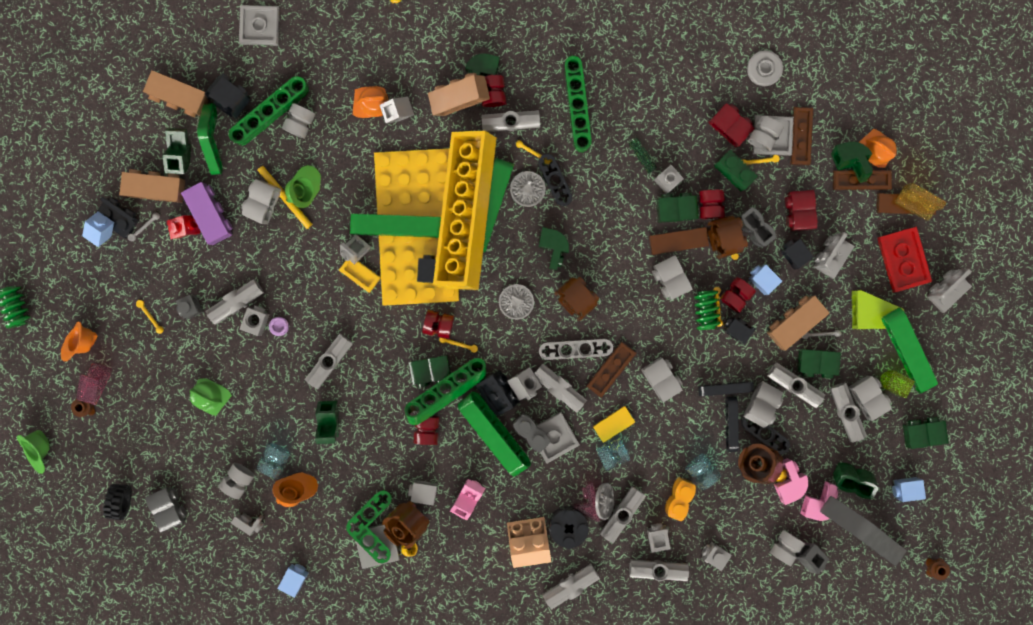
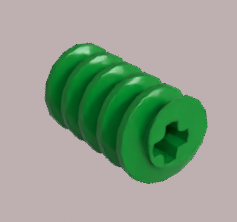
(12, 306)
(707, 310)

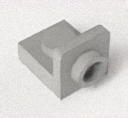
(245, 523)
(715, 556)

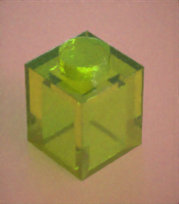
(896, 383)

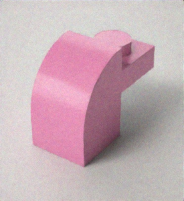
(793, 487)
(467, 499)
(812, 506)

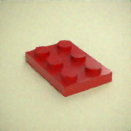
(904, 259)

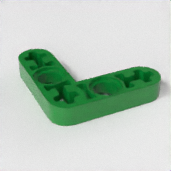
(205, 135)
(364, 530)

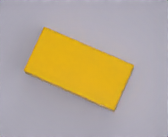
(360, 274)
(613, 424)

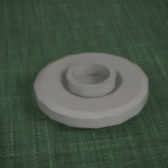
(765, 68)
(527, 189)
(516, 301)
(603, 502)

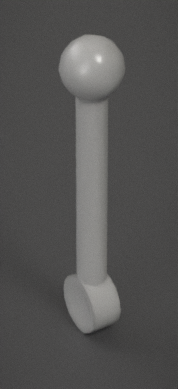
(132, 237)
(837, 333)

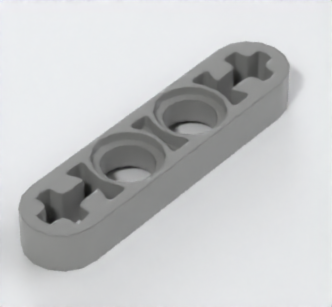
(575, 345)

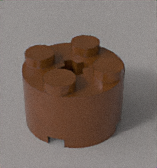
(727, 236)
(577, 297)
(771, 464)
(405, 525)

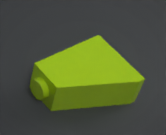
(868, 310)

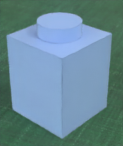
(98, 229)
(764, 279)
(909, 489)
(293, 580)

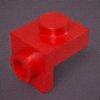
(182, 226)

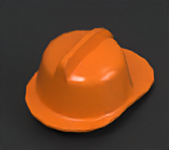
(368, 101)
(881, 146)
(77, 341)
(294, 489)

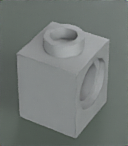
(396, 109)
(668, 179)
(247, 324)
(524, 378)
(423, 492)

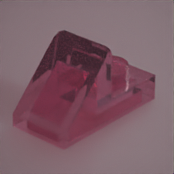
(92, 385)
(588, 507)

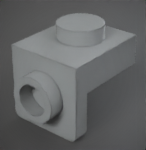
(354, 249)
(658, 537)

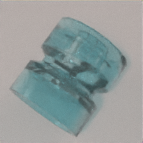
(276, 454)
(605, 454)
(704, 473)

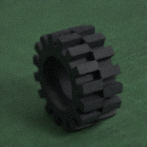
(117, 501)

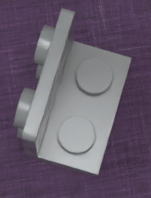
(833, 255)
(950, 289)

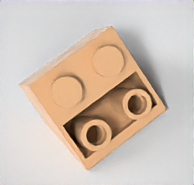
(528, 542)

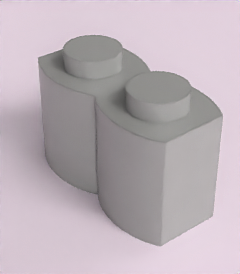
(260, 201)
(672, 278)
(662, 380)
(870, 397)
(763, 404)

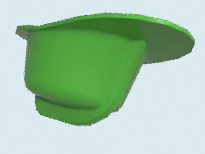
(303, 187)
(209, 396)
(35, 448)

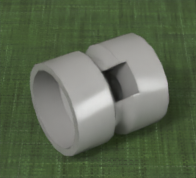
(298, 121)
(766, 132)
(235, 483)
(787, 548)

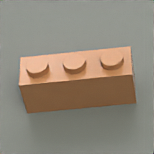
(175, 94)
(458, 95)
(152, 186)
(797, 322)

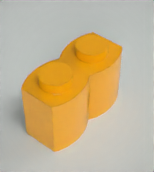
(682, 494)

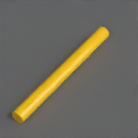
(297, 212)

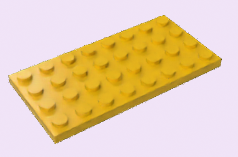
(410, 186)

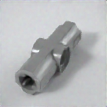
(523, 119)
(234, 301)
(321, 370)
(560, 388)
(805, 391)
(852, 423)
(615, 525)
(670, 571)
(571, 586)

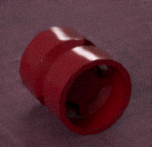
(495, 85)
(712, 204)
(738, 294)
(445, 324)
(426, 432)

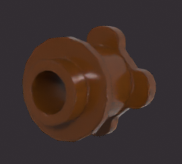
(88, 409)
(935, 565)

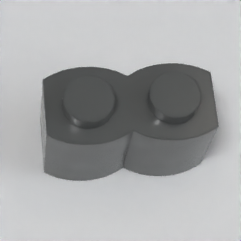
(759, 232)
(535, 436)
(166, 508)

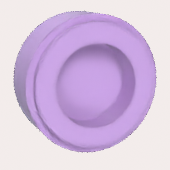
(278, 326)

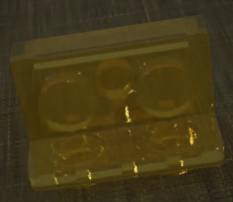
(919, 201)

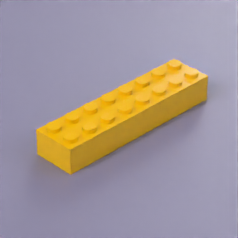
(465, 210)

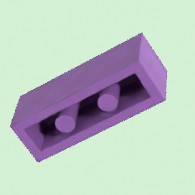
(207, 213)

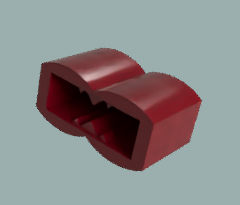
(731, 124)
(801, 210)

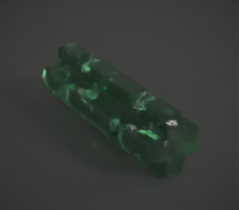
(642, 155)

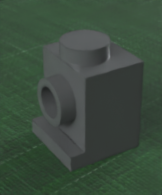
(189, 307)
(812, 558)

